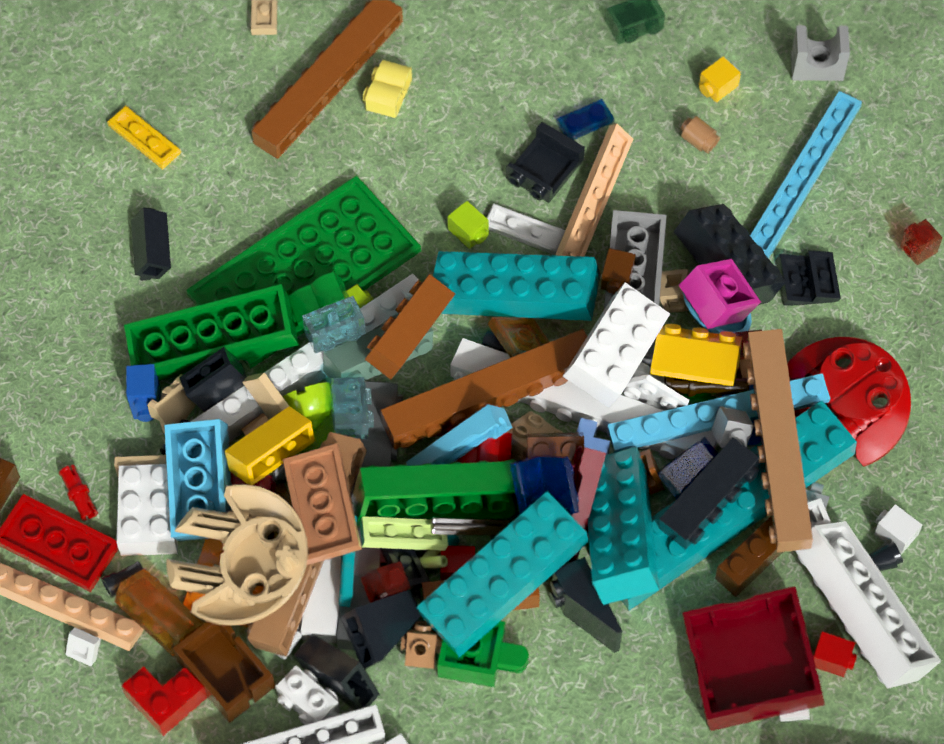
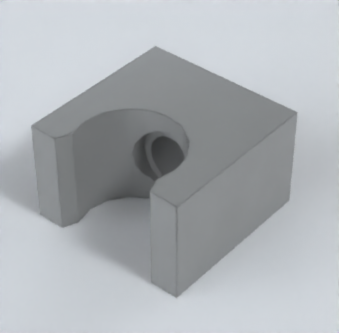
(831, 53)

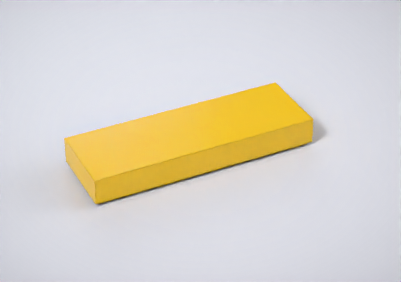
(144, 137)

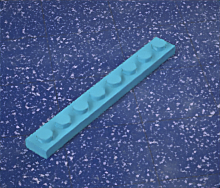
(805, 172)
(701, 416)

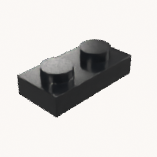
(411, 564)

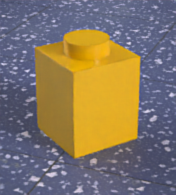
(719, 79)

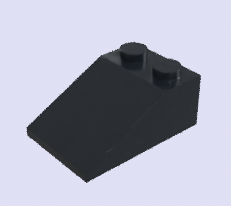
(581, 604)

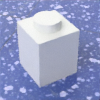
(897, 527)

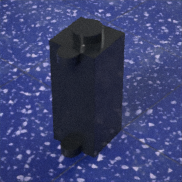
(150, 244)

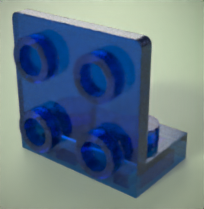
(542, 474)

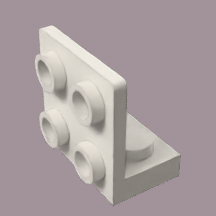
(652, 391)

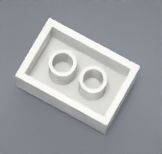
(144, 511)

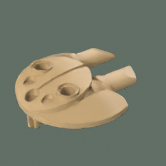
(247, 557)

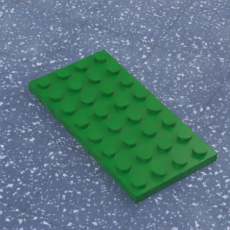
(339, 234)

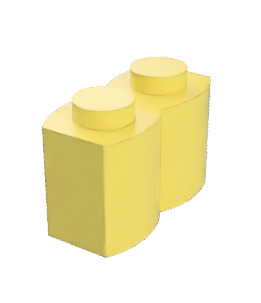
(388, 88)

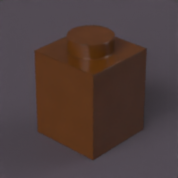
(617, 270)

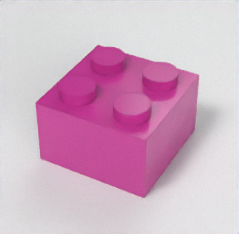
(719, 293)

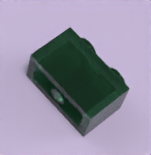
(634, 19)

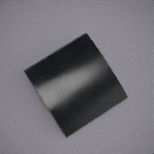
(808, 278)

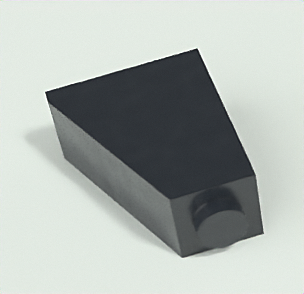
(380, 626)
(337, 672)

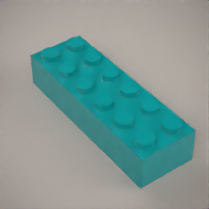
(519, 285)
(622, 530)
(503, 574)

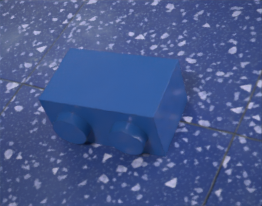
(141, 388)

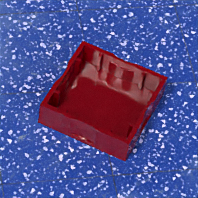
(753, 659)

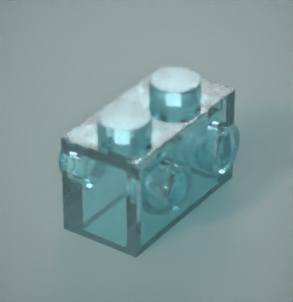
(334, 324)
(350, 407)

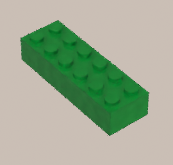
(242, 324)
(436, 491)

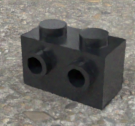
(216, 379)

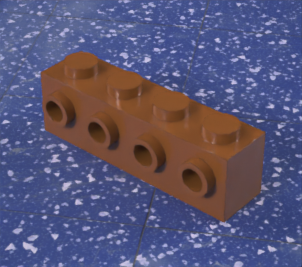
(409, 327)

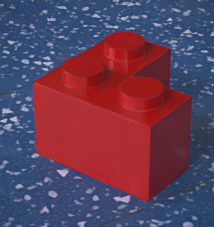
(164, 704)

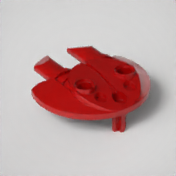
(855, 388)

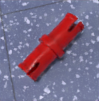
(78, 492)

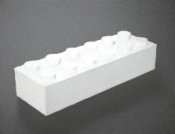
(867, 605)

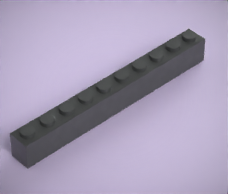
(380, 454)

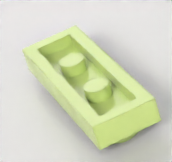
(400, 534)

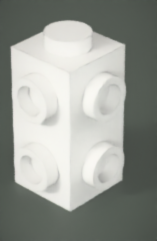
(305, 696)

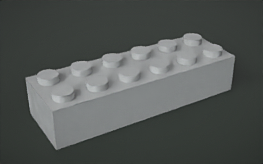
(643, 236)

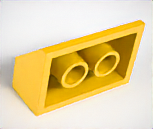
(696, 355)

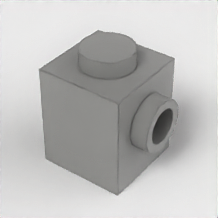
(731, 424)

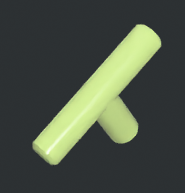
(432, 560)

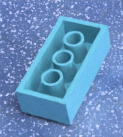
(196, 470)

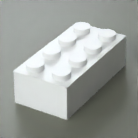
(616, 345)

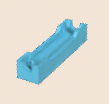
(485, 424)

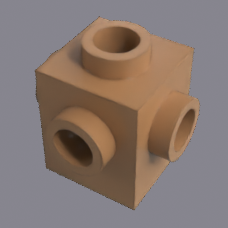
(421, 645)

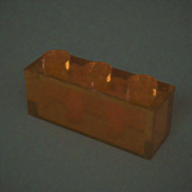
(156, 610)

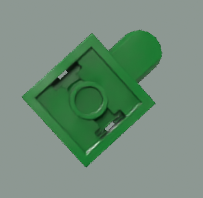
(483, 659)

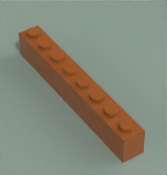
(326, 76)
(494, 385)

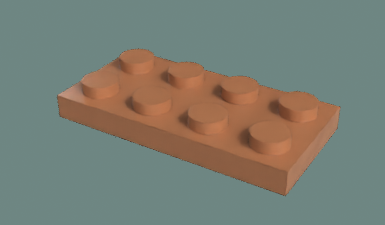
(323, 502)

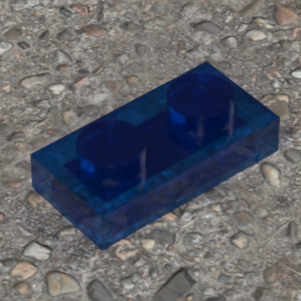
(585, 120)

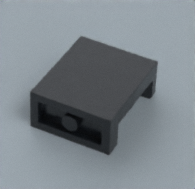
(546, 163)

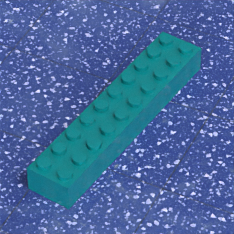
(822, 446)

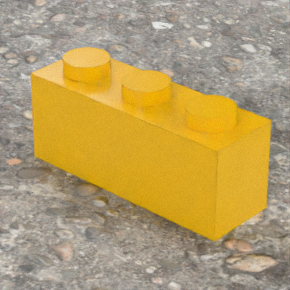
(268, 445)

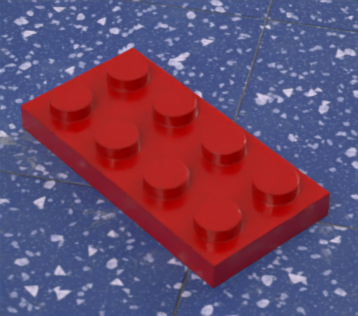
(57, 542)

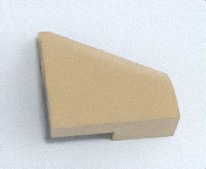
(172, 406)

